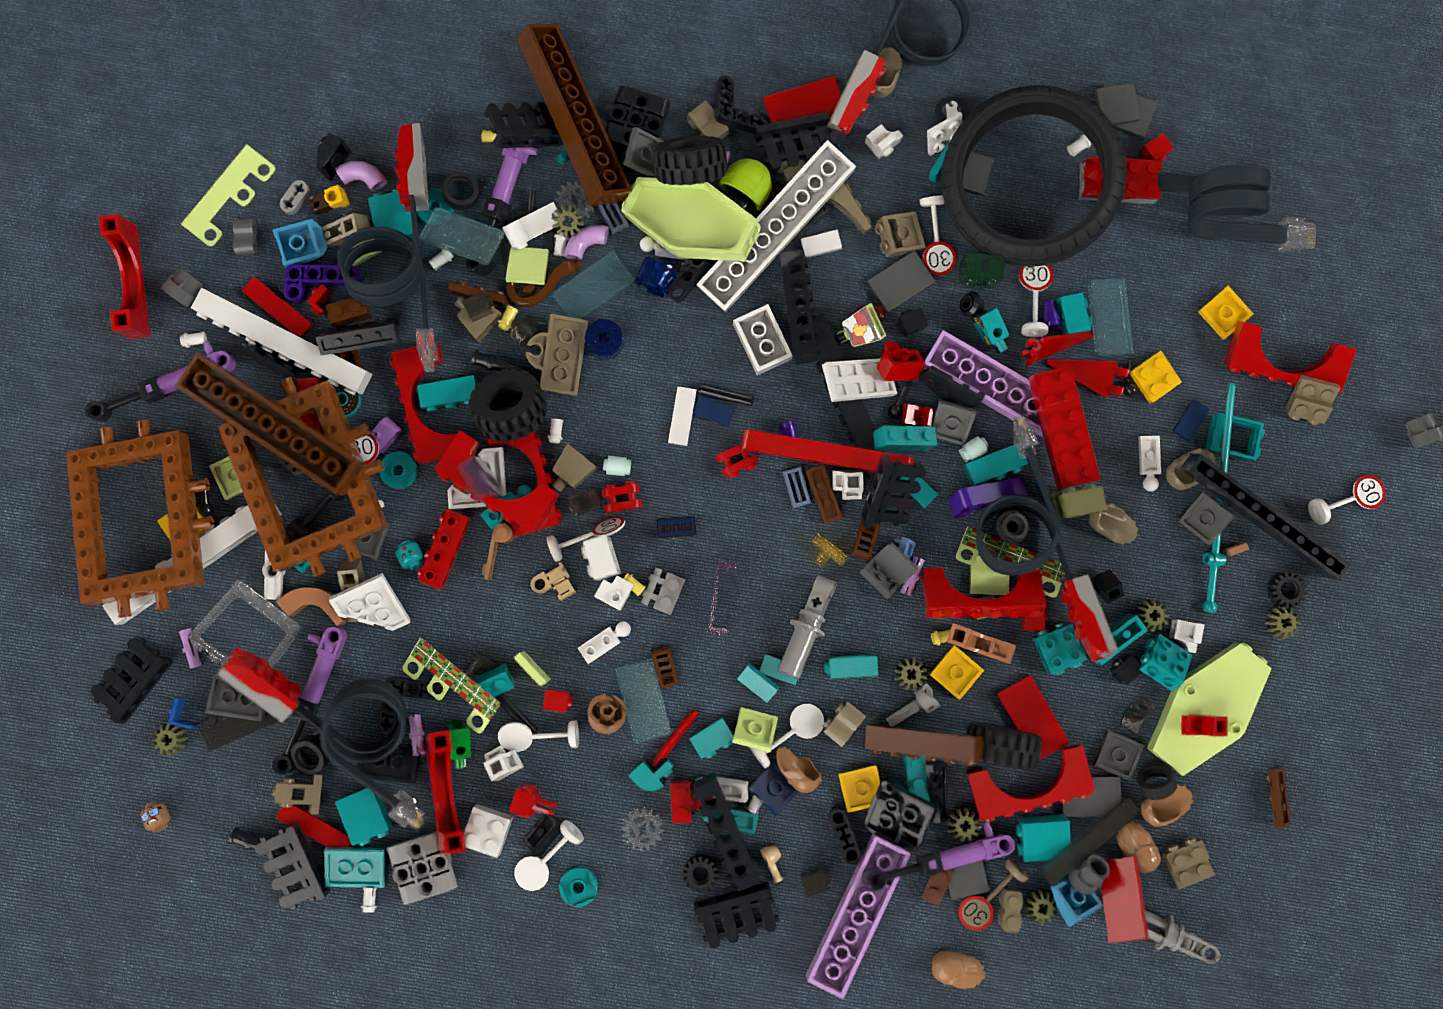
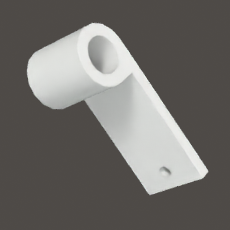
(531, 226)

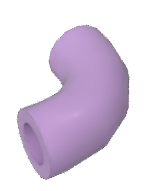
(361, 171)
(581, 241)

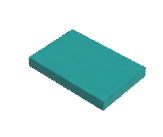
(354, 867)

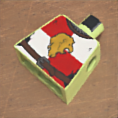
(862, 327)

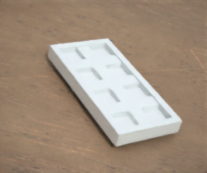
(856, 380)

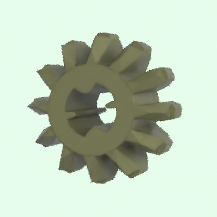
(573, 224)
(1152, 607)
(1276, 625)
(903, 674)
(168, 746)
(967, 830)
(1033, 907)

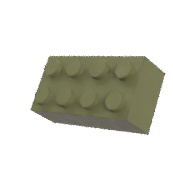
(1079, 501)

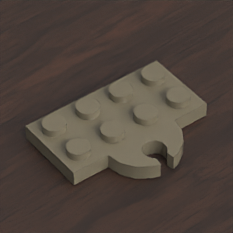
(559, 354)

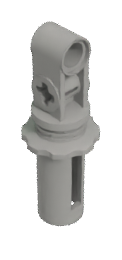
(807, 628)
(1176, 938)

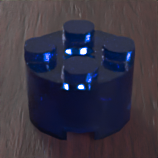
(655, 277)
(603, 328)

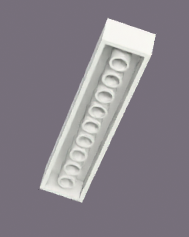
(780, 224)

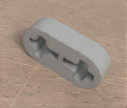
(297, 198)

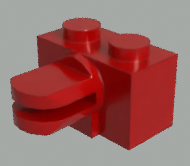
(899, 363)
(527, 799)
(683, 801)

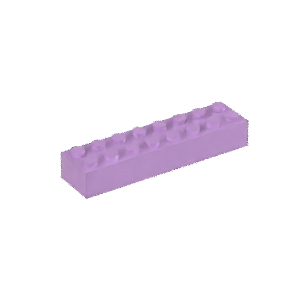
(1004, 388)
(855, 918)

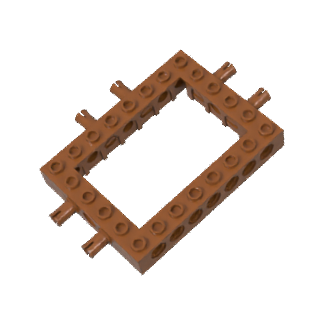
(369, 515)
(182, 516)

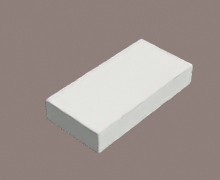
(821, 243)

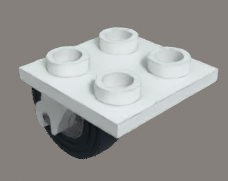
(949, 115)

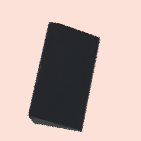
(543, 834)

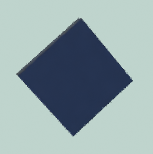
(773, 789)

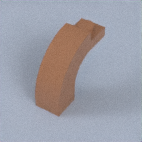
(300, 598)
(980, 643)

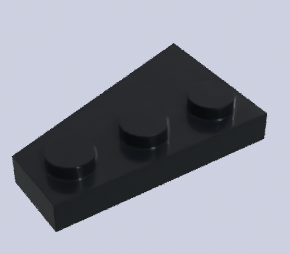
(948, 389)

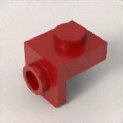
(318, 297)
(917, 415)

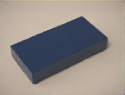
(713, 411)
(1191, 420)

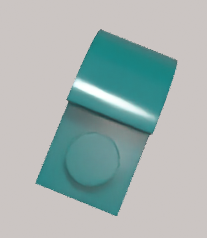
(649, 779)

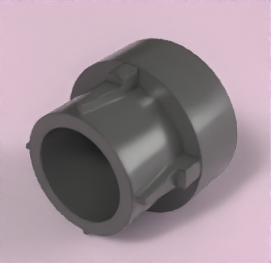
(182, 287)
(1424, 430)
(1021, 526)
(1089, 874)

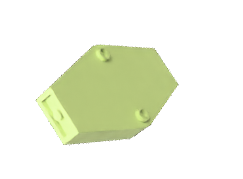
(691, 220)
(1220, 686)

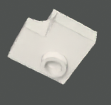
(883, 141)
(848, 482)
(614, 593)
(1187, 634)
(501, 764)

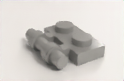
(668, 594)

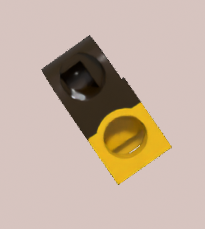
(329, 200)

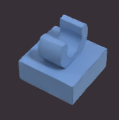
(906, 546)

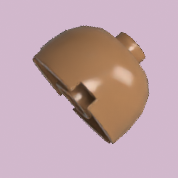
(606, 714)

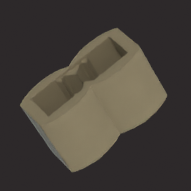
(704, 122)
(843, 723)
(1009, 912)

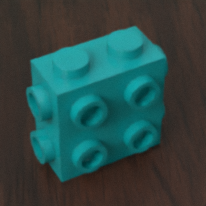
(1059, 648)
(1165, 662)

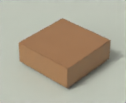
(1235, 549)

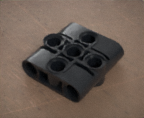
(626, 103)

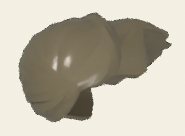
(893, 66)
(1178, 478)
(1114, 524)

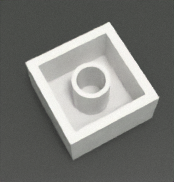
(487, 830)

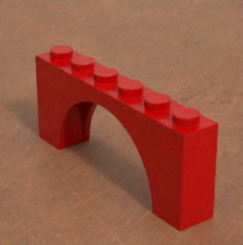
(132, 316)
(1247, 355)
(409, 370)
(530, 446)
(525, 511)
(945, 601)
(1072, 781)
(448, 828)

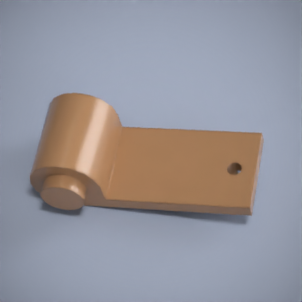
(501, 534)

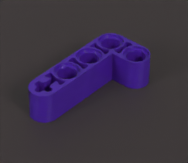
(305, 279)
(980, 496)

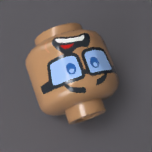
(155, 817)

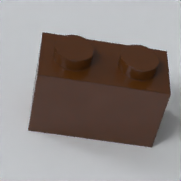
(348, 312)

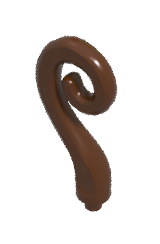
(561, 270)

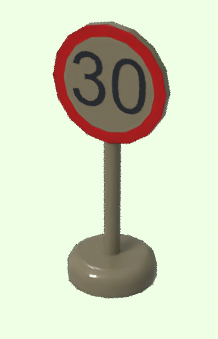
(977, 911)

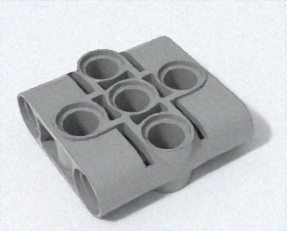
(415, 890)

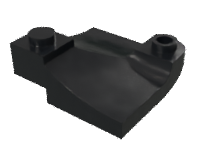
(899, 815)

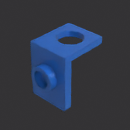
(175, 714)

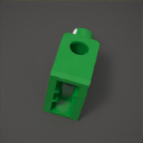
(460, 737)

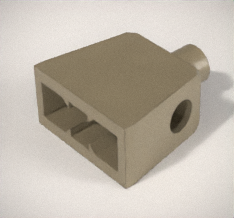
(481, 327)
(572, 468)

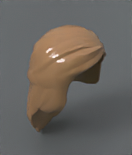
(798, 771)
(1169, 809)
(1138, 843)
(957, 969)

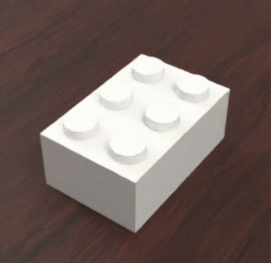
(762, 339)
(601, 558)

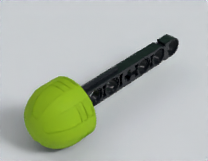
(746, 185)

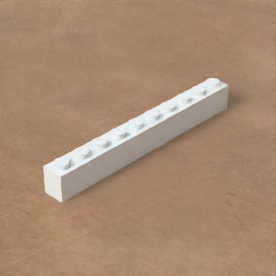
(277, 339)
(213, 544)

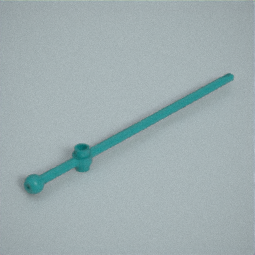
(1215, 558)

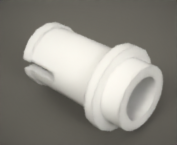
(1079, 145)
(560, 244)
(440, 259)
(193, 339)
(555, 431)
(754, 805)
(369, 900)

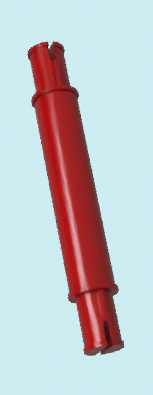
(674, 738)

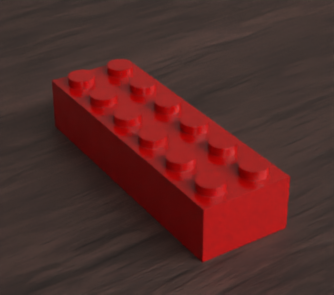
(1064, 428)

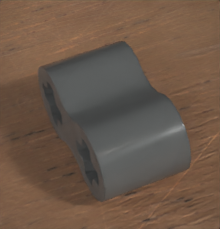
(245, 237)

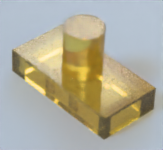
(827, 551)

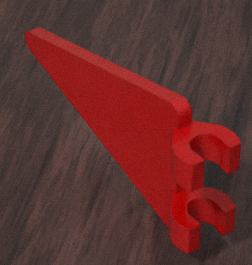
(1051, 345)
(1094, 374)

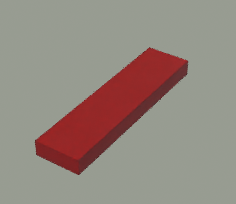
(277, 307)
(314, 826)

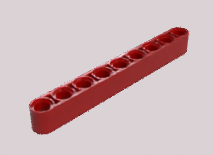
(816, 451)

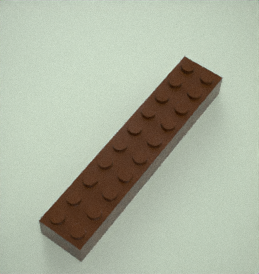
(574, 114)
(270, 424)

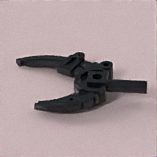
(515, 215)

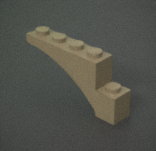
(840, 199)

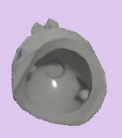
(924, 701)

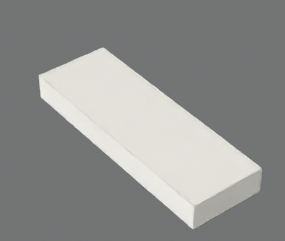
(682, 416)

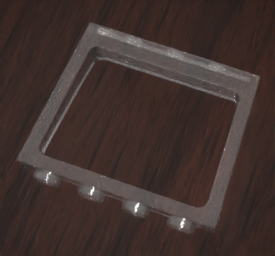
(243, 591)

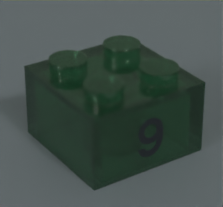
(981, 270)

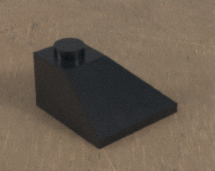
(331, 154)

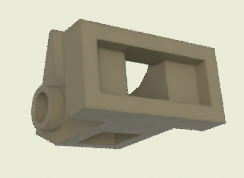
(312, 790)

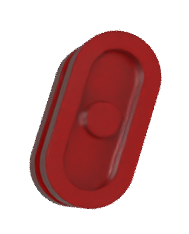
(732, 470)
(628, 489)

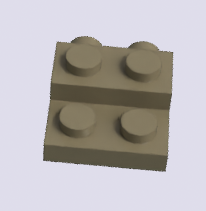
(900, 234)
(1312, 400)
(1188, 862)

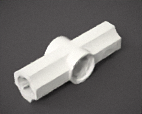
(273, 583)

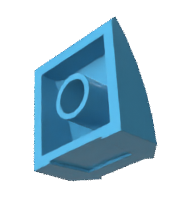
(300, 242)
(1073, 904)

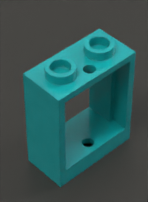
(1215, 435)
(851, 666)

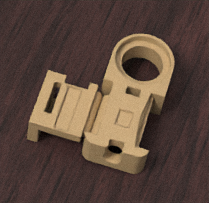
(558, 579)

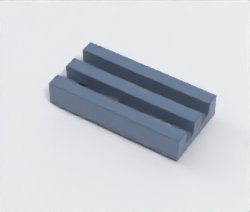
(619, 227)
(801, 503)

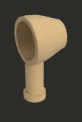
(771, 856)

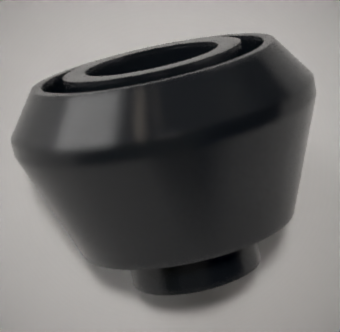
(971, 304)

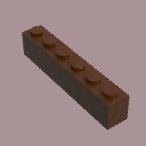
(924, 743)

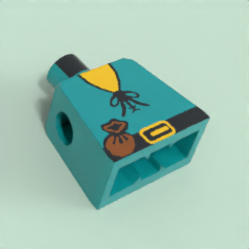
(987, 323)

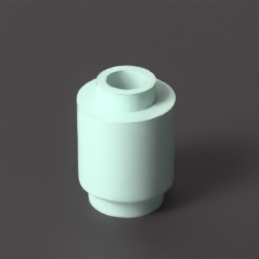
(974, 449)
(617, 466)

